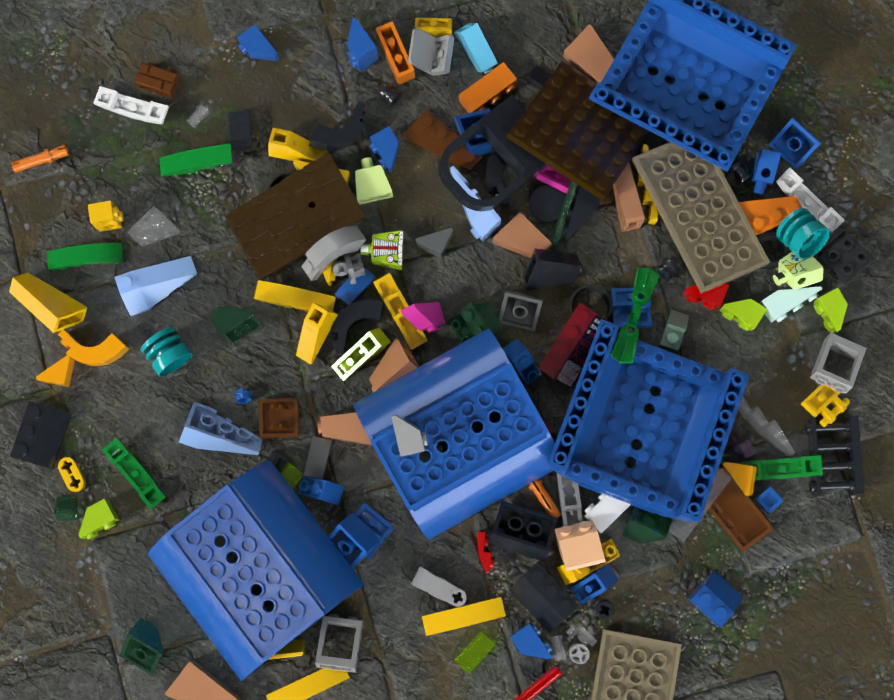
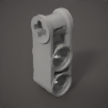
(437, 587)

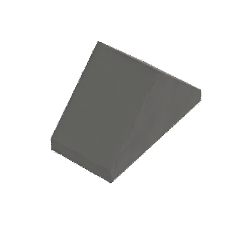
(436, 242)

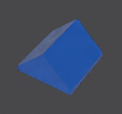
(794, 143)

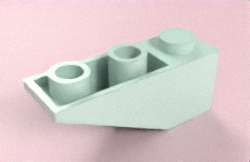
(785, 300)

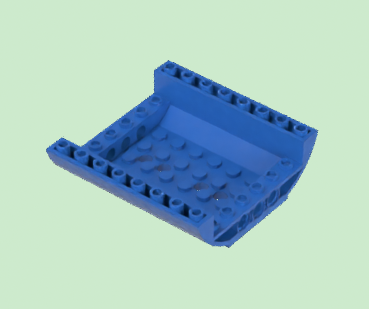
(706, 54)
(444, 403)
(678, 441)
(275, 547)

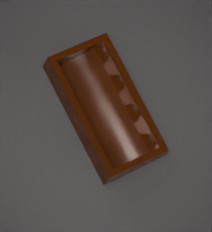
(740, 515)

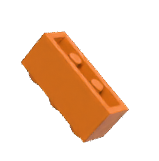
(395, 53)
(488, 89)

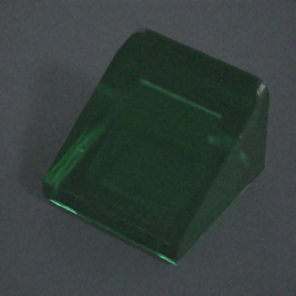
(66, 508)

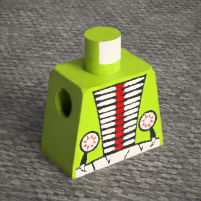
(386, 249)

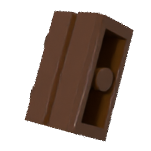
(157, 79)

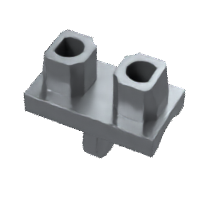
(352, 265)

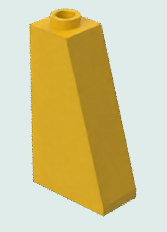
(47, 303)

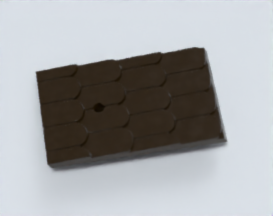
(280, 223)

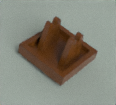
(278, 418)

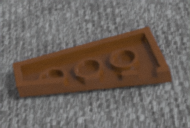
(435, 136)

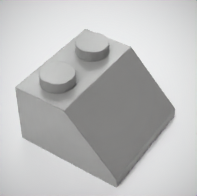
(408, 436)

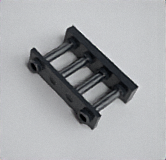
(851, 445)

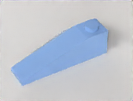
(482, 223)
(151, 284)
(211, 432)

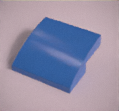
(623, 305)
(375, 524)

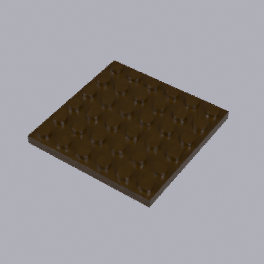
(576, 133)

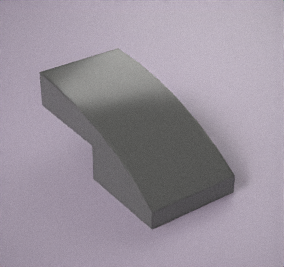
(318, 457)

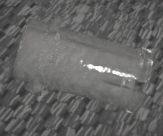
(200, 113)
(558, 648)

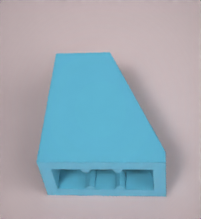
(476, 47)

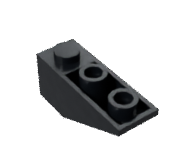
(583, 210)

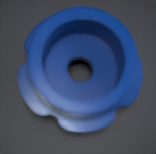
(243, 396)

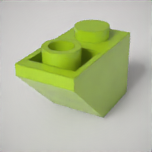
(832, 309)
(745, 312)
(98, 517)

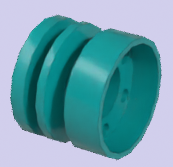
(803, 233)
(165, 351)

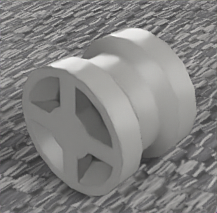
(577, 650)

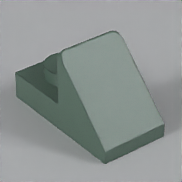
(674, 330)

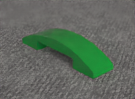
(85, 255)
(787, 467)
(134, 473)

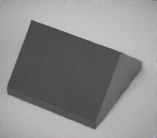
(520, 310)

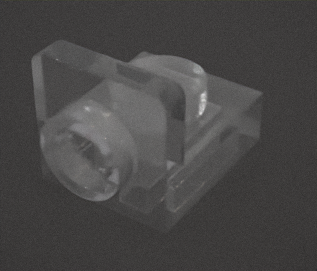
(584, 636)

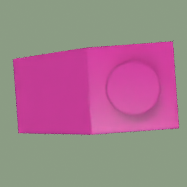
(425, 316)

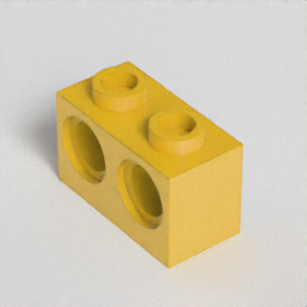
(105, 216)

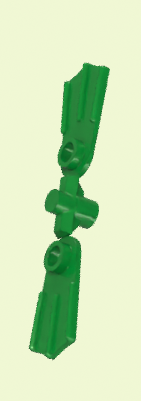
(626, 342)

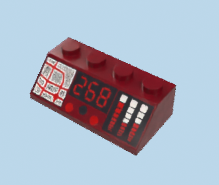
(571, 348)

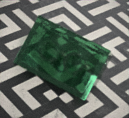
(234, 322)

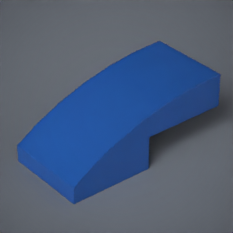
(350, 293)

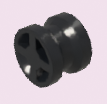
(390, 95)
(666, 269)

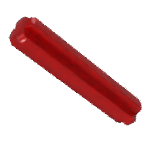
(540, 684)

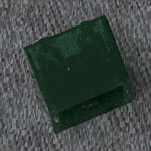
(474, 319)

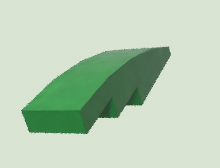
(196, 159)

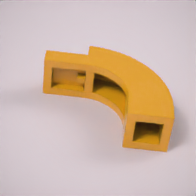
(105, 353)

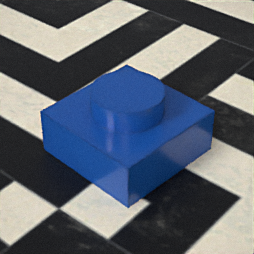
(769, 500)

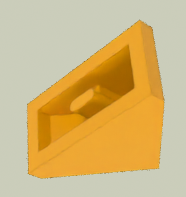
(58, 373)
(743, 475)

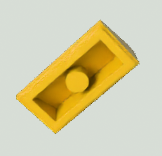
(435, 26)
(292, 649)

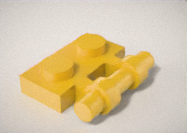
(820, 399)

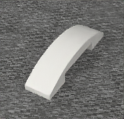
(131, 107)
(792, 186)

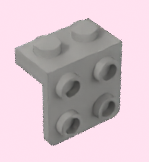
(431, 53)

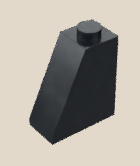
(551, 269)

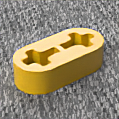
(67, 476)

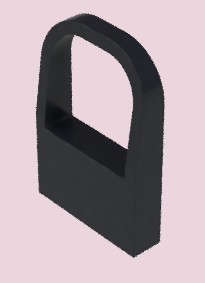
(494, 129)

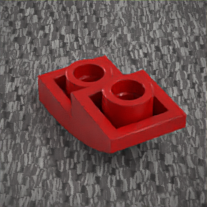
(485, 557)

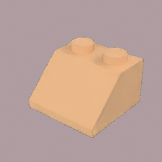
(579, 545)

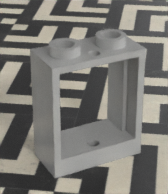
(845, 348)
(339, 663)

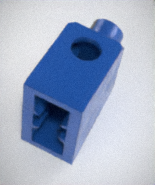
(765, 162)

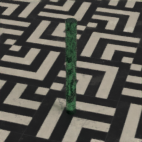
(564, 212)

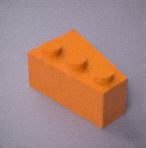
(768, 213)

